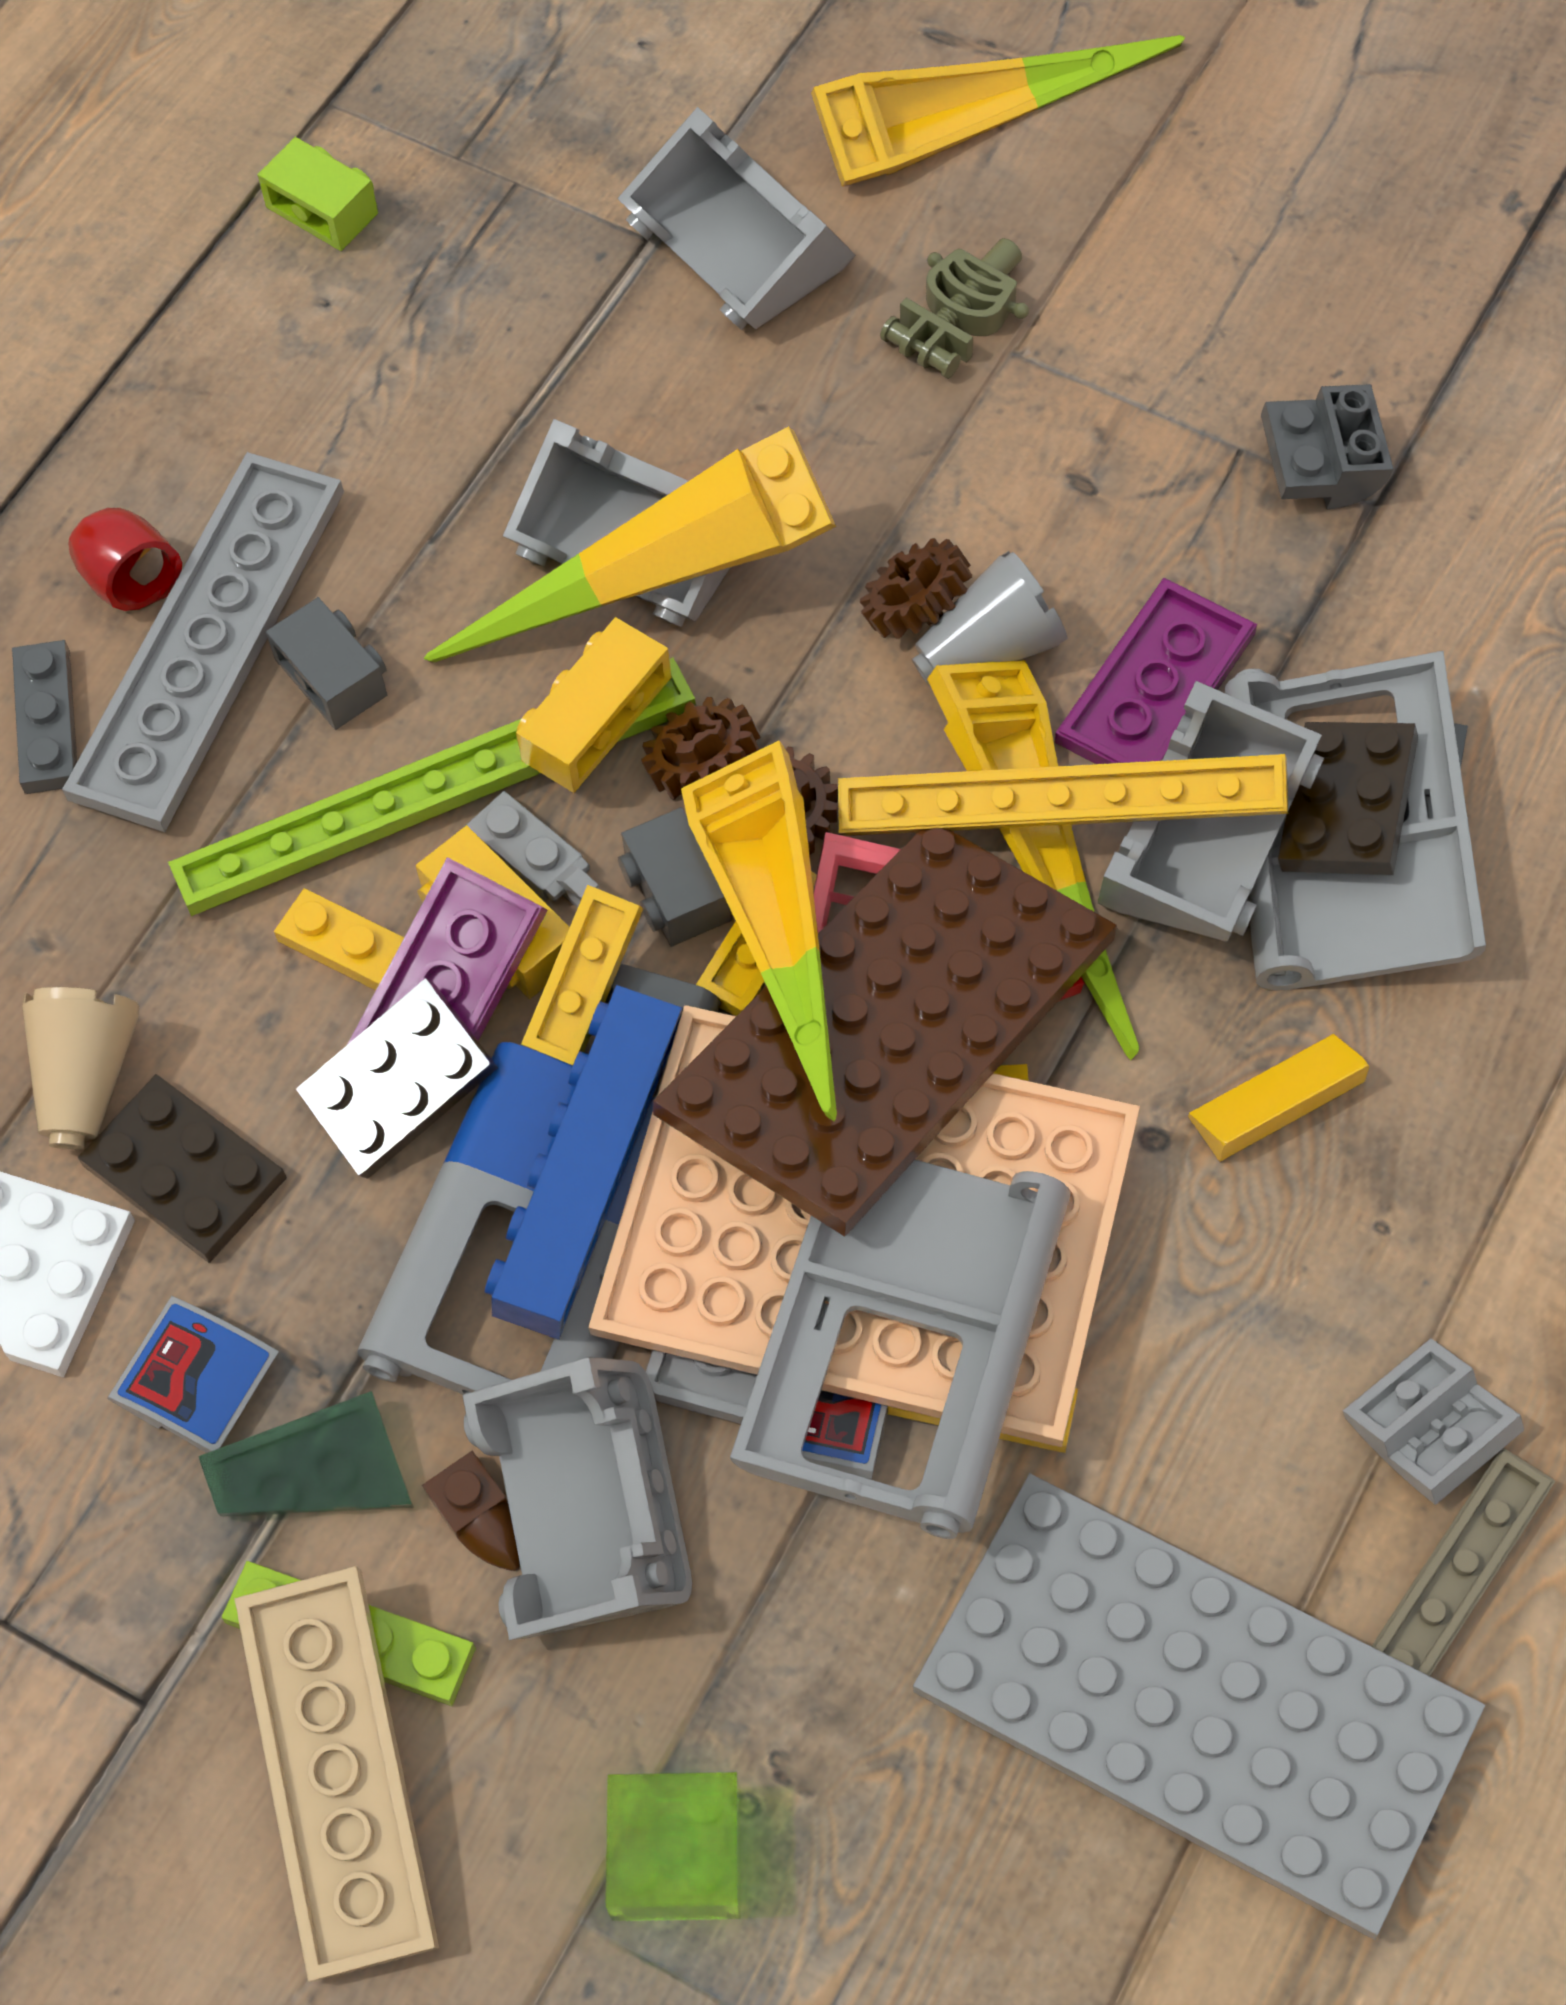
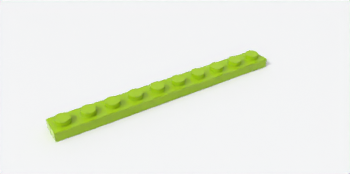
(375, 810)

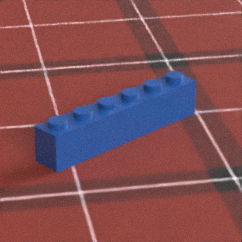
(585, 1164)

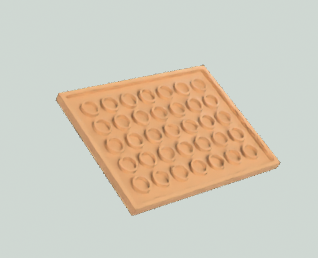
(713, 1249)

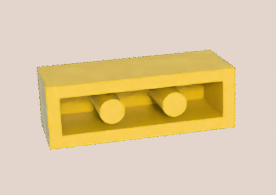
(593, 704)
(474, 854)

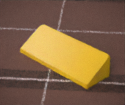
(1279, 1096)

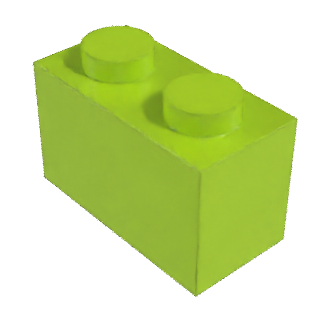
(318, 193)

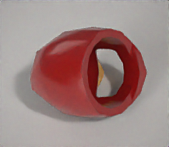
(107, 549)

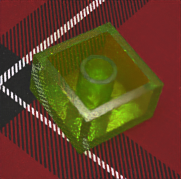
(673, 1846)

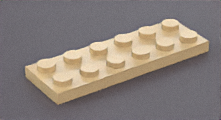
(335, 1775)

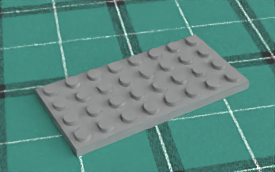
(1201, 1703)

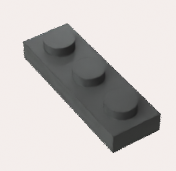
(44, 715)

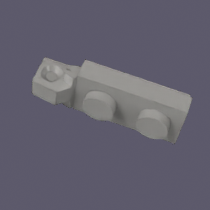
(532, 850)

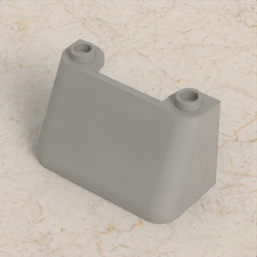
(732, 223)
(587, 491)
(1204, 868)
(583, 1495)

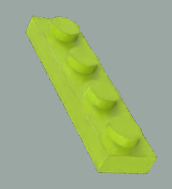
(409, 1652)

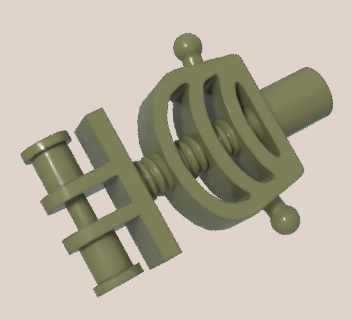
(972, 302)

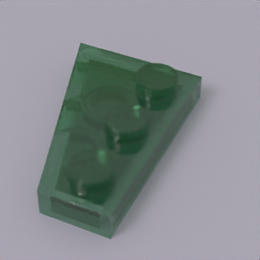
(310, 1465)

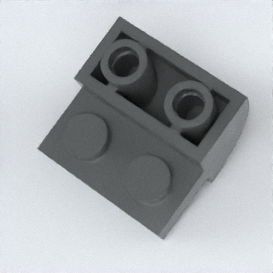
(1328, 446)

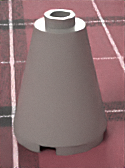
(993, 622)

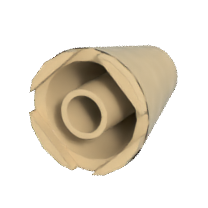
(75, 1059)

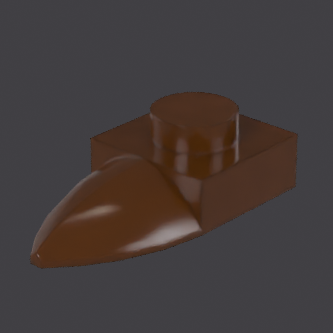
(475, 1511)

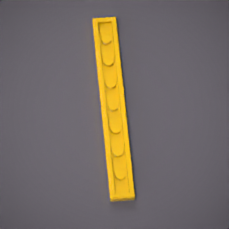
(1064, 795)

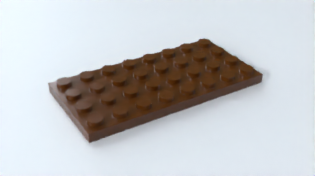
(923, 1001)

